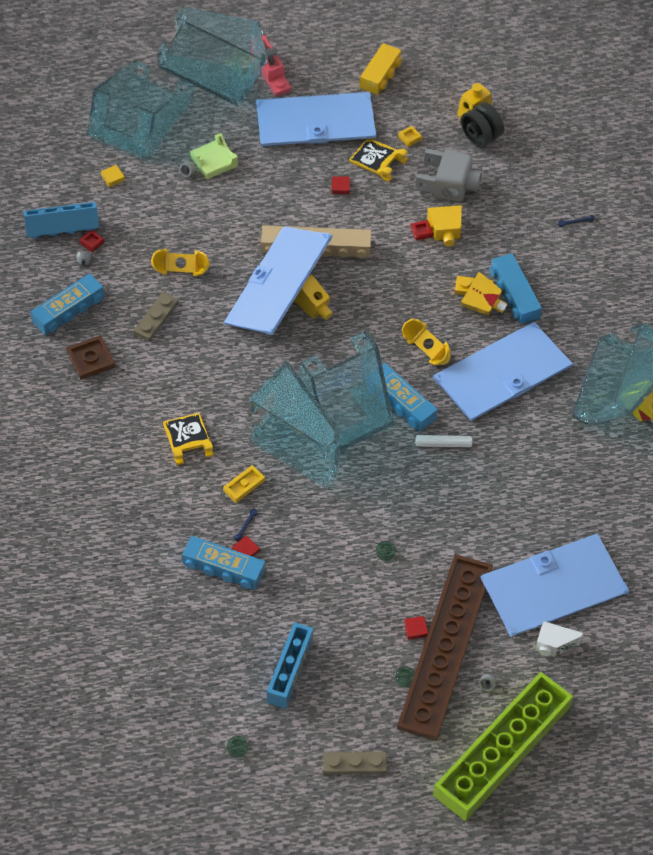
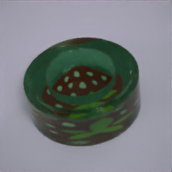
(385, 550)
(404, 676)
(237, 746)

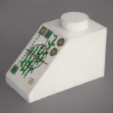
(556, 639)

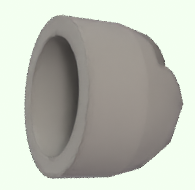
(184, 168)
(83, 256)
(483, 682)

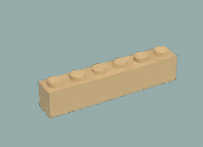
(343, 243)

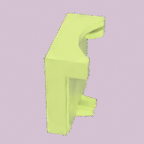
(214, 157)

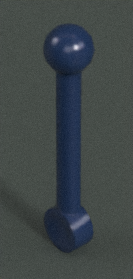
(562, 223)
(253, 512)

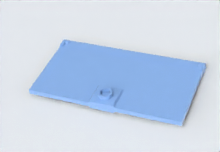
(315, 119)
(278, 280)
(502, 371)
(554, 584)

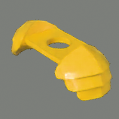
(195, 263)
(415, 332)

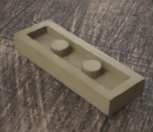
(155, 316)
(354, 763)

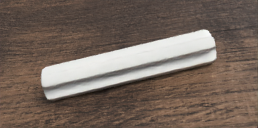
(443, 441)

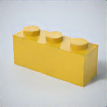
(380, 69)

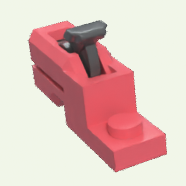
(274, 70)

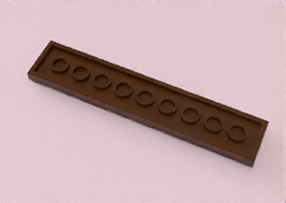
(444, 648)

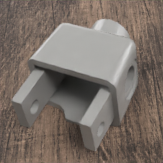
(453, 176)

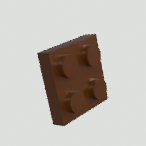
(90, 357)

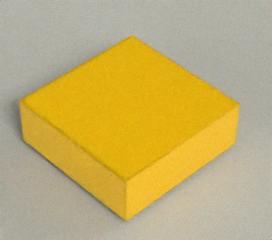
(410, 136)
(112, 175)

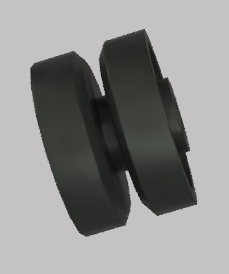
(482, 124)

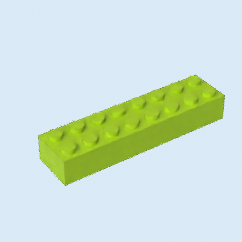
(502, 746)

